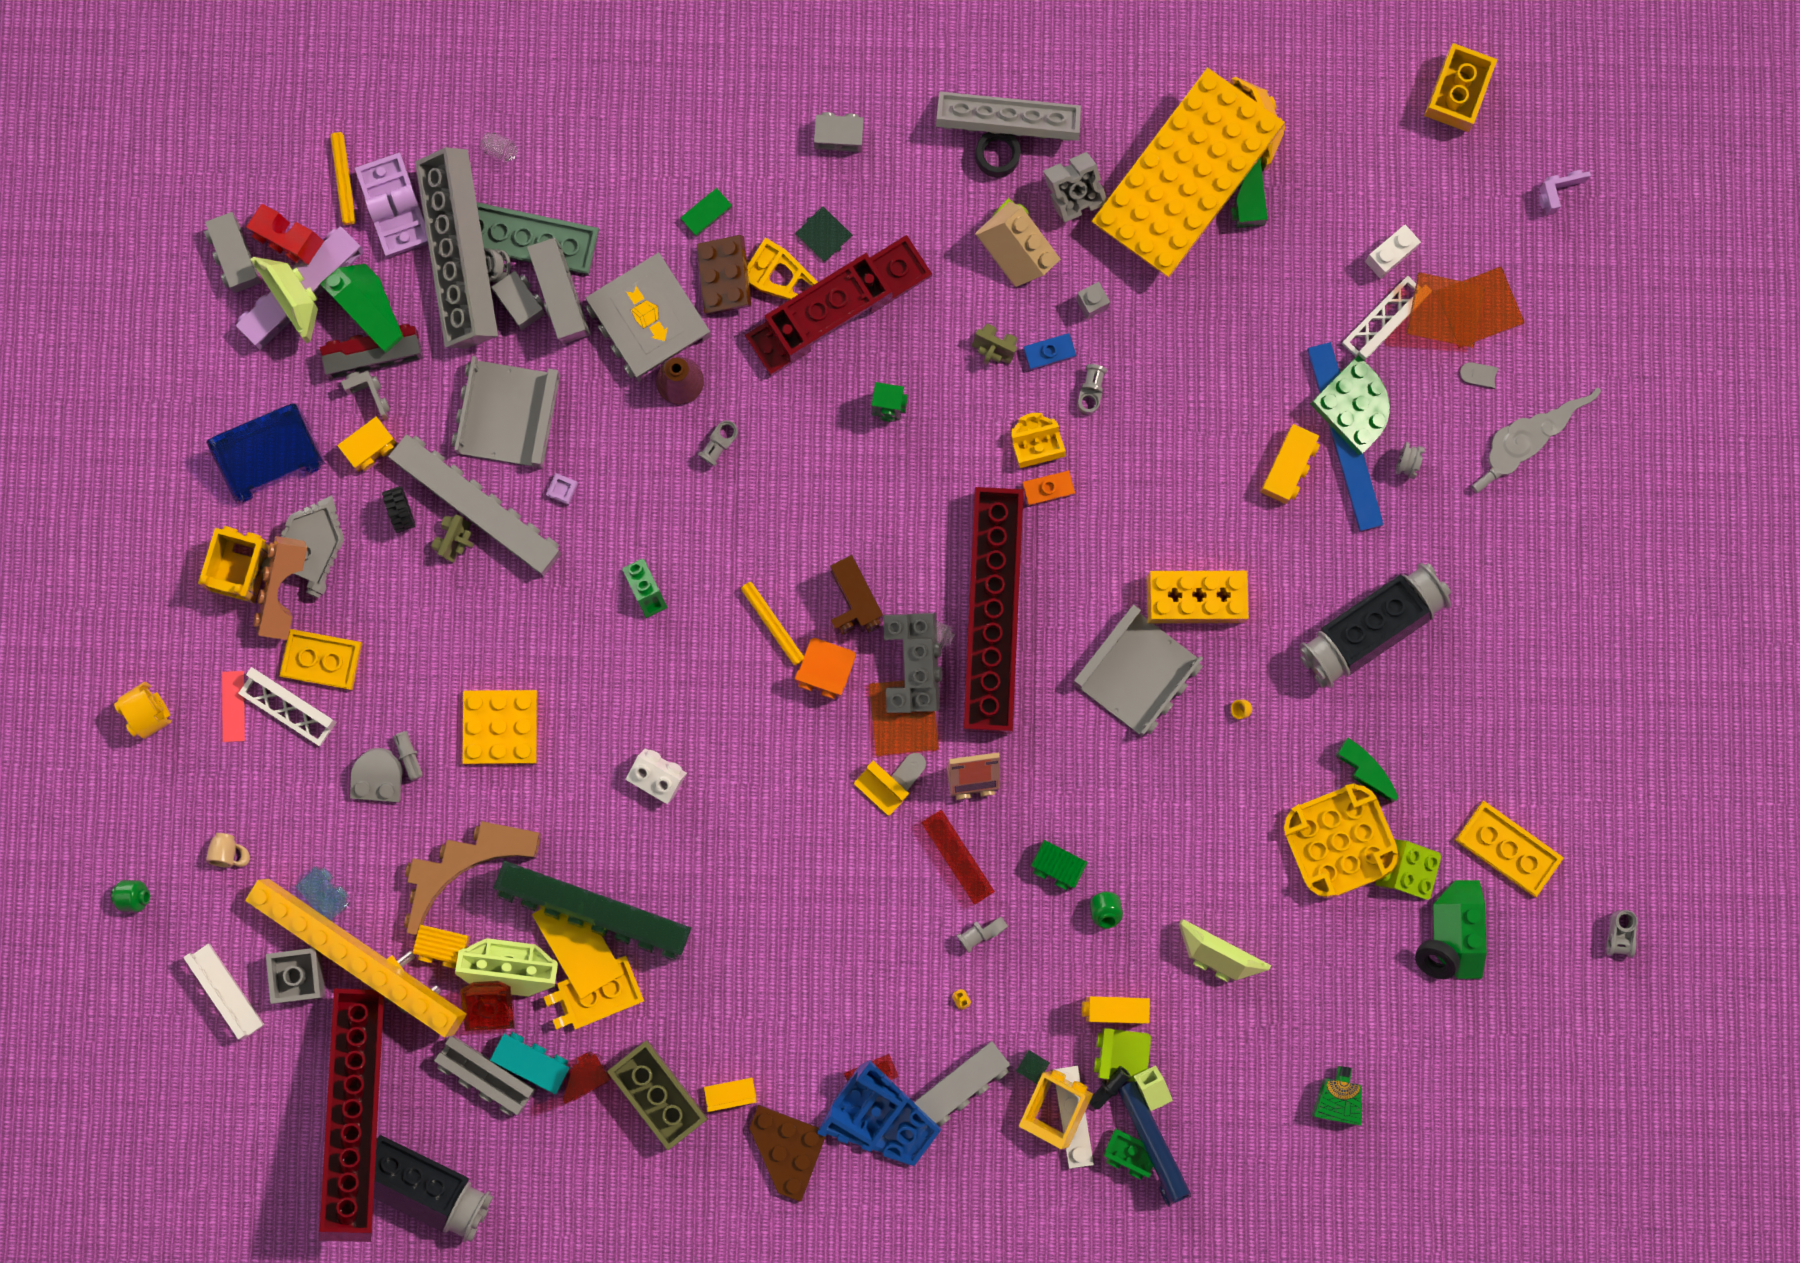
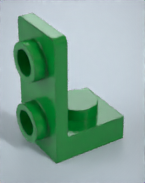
(644, 588)

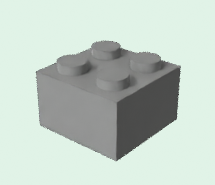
(295, 976)

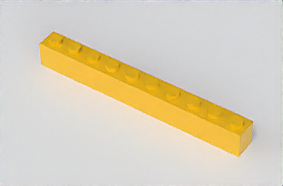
(356, 957)

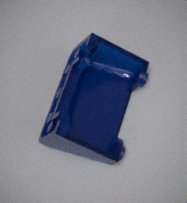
(265, 451)

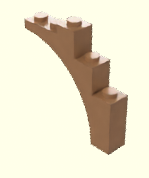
(432, 878)

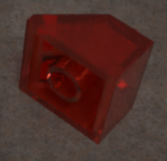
(586, 1076)

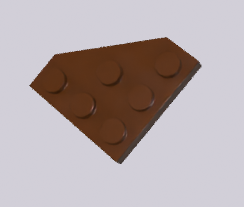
(787, 1149)

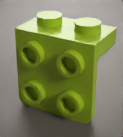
(1414, 871)
(1122, 1049)

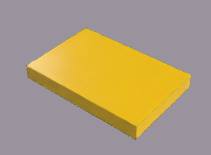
(321, 659)

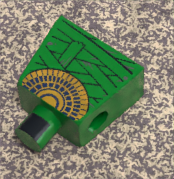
(1339, 1099)

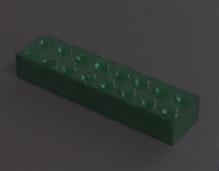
(589, 908)

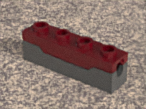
(363, 354)

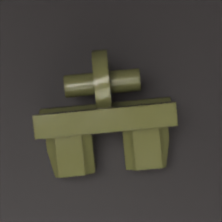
(994, 347)
(455, 539)

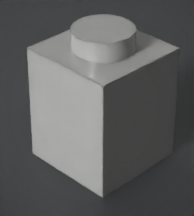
(1092, 300)

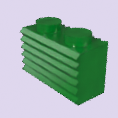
(1058, 865)

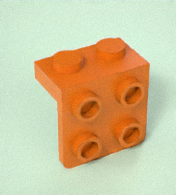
(825, 668)

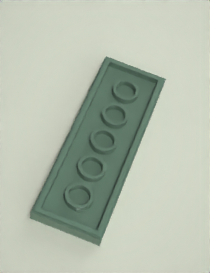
(517, 230)

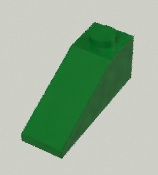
(1250, 203)

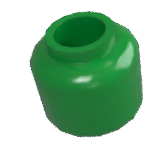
(130, 896)
(1106, 909)

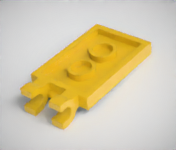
(602, 1003)

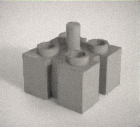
(1075, 187)

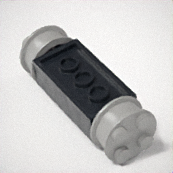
(1375, 625)
(428, 1190)

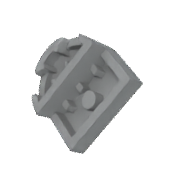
(377, 776)

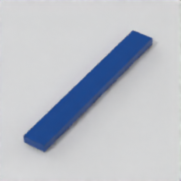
(1352, 465)

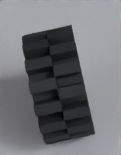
(398, 509)

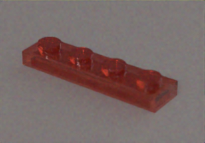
(957, 857)

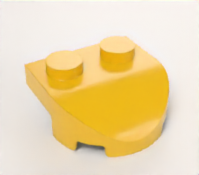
(1037, 440)

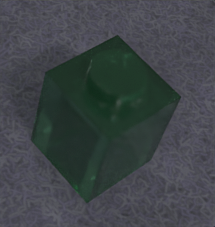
(1032, 1066)

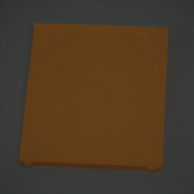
(1498, 307)
(1445, 310)
(900, 731)

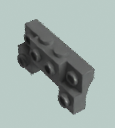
(920, 662)

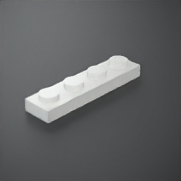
(1079, 1151)

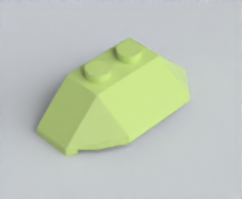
(290, 293)
(1219, 955)
(512, 963)

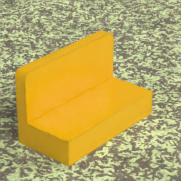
(881, 788)
(730, 1094)

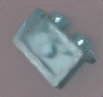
(323, 894)

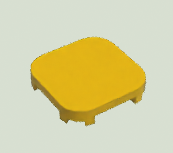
(1341, 841)

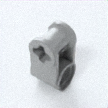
(1624, 936)

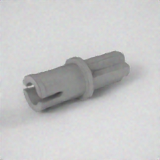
(408, 755)

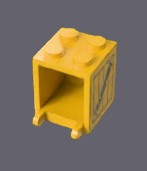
(232, 572)

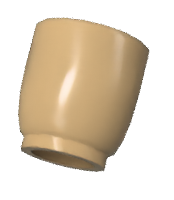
(222, 852)

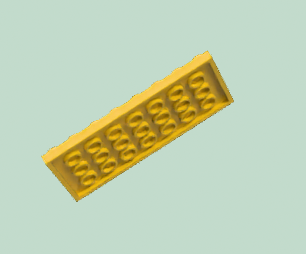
(1188, 172)

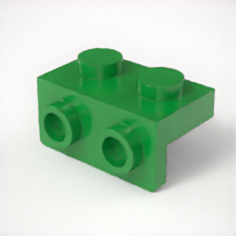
(1129, 1152)

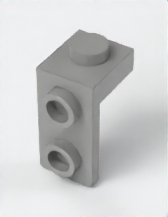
(358, 381)

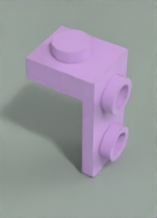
(1549, 197)

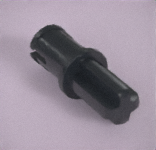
(1109, 1087)

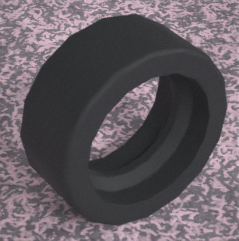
(994, 171)

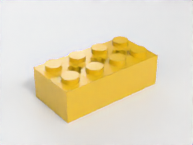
(1186, 608)

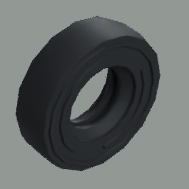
(1434, 969)

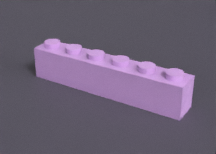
(268, 316)

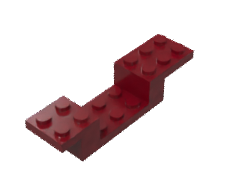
(835, 301)

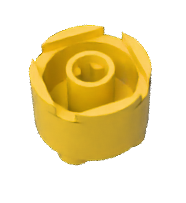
(143, 711)

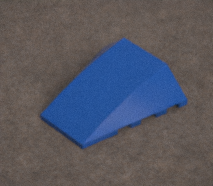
(879, 1117)

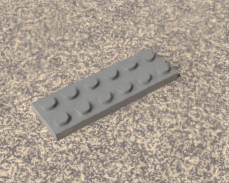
(1008, 116)

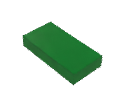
(706, 212)

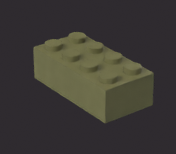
(657, 1095)

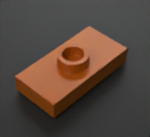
(1048, 488)

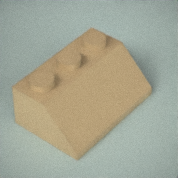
(1017, 245)

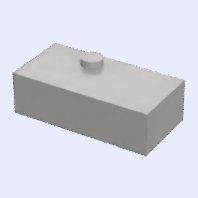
(558, 291)

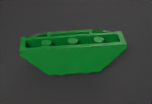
(1461, 923)

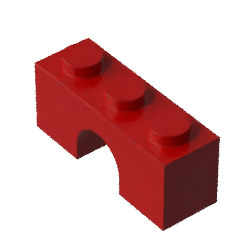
(297, 243)

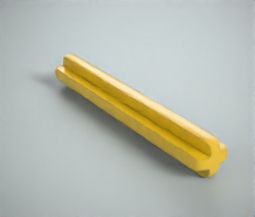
(343, 178)
(772, 623)

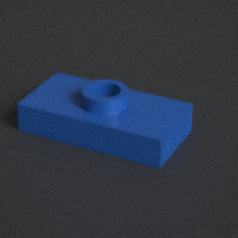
(1049, 351)

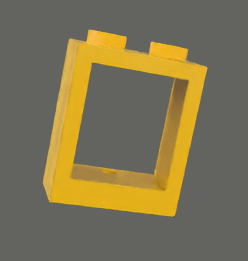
(1116, 1010)
(1044, 1131)

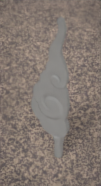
(1525, 438)

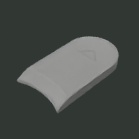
(1479, 374)
(909, 770)

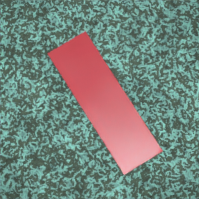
(233, 706)

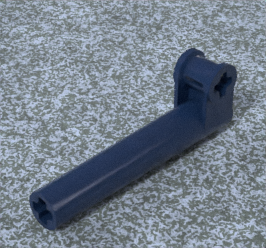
(1172, 1184)

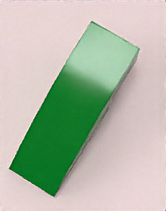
(1366, 770)

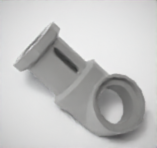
(1092, 389)
(718, 443)
(977, 934)

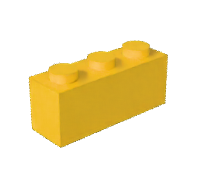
(1290, 464)

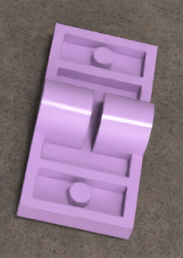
(392, 204)

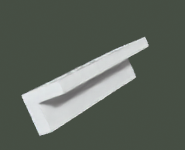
(1392, 324)
(289, 697)
(224, 992)

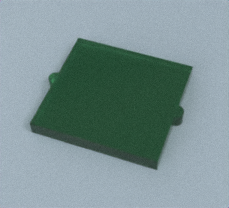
(823, 234)

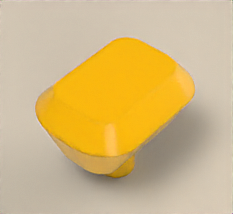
(961, 999)

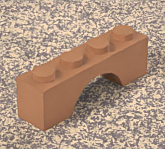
(286, 558)

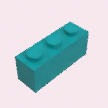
(531, 1062)

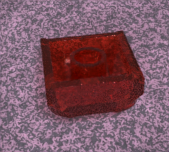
(487, 1006)

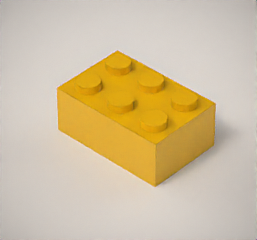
(1460, 87)

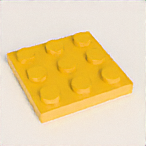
(500, 727)

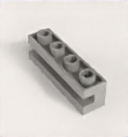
(486, 1076)
(962, 1083)

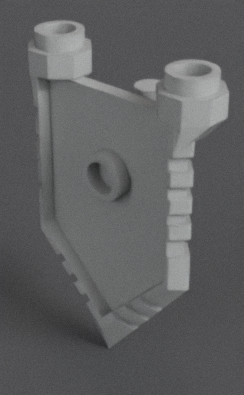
(323, 539)

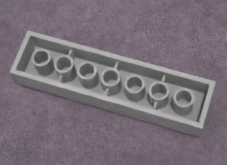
(456, 248)

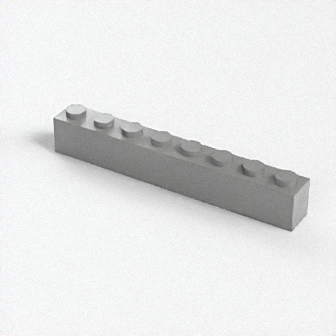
(475, 505)

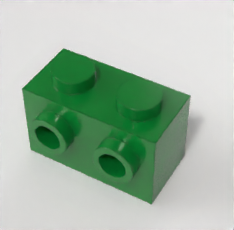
(888, 401)

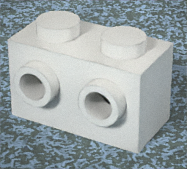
(656, 775)

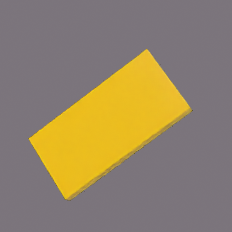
(1509, 849)
(580, 953)

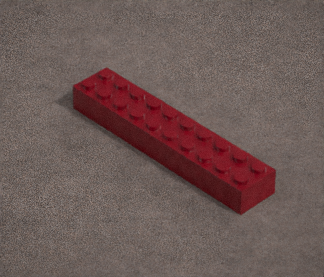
(993, 610)
(351, 1116)

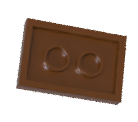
(724, 274)

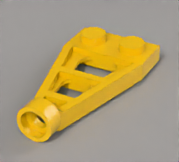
(764, 264)

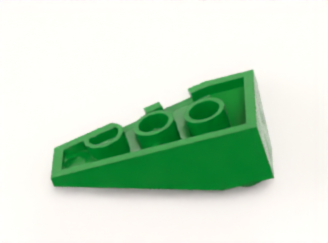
(365, 301)

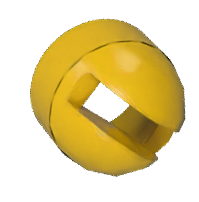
(1241, 709)

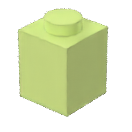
(1153, 1088)

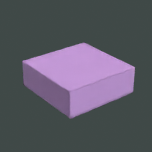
(562, 489)

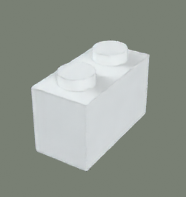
(1392, 251)

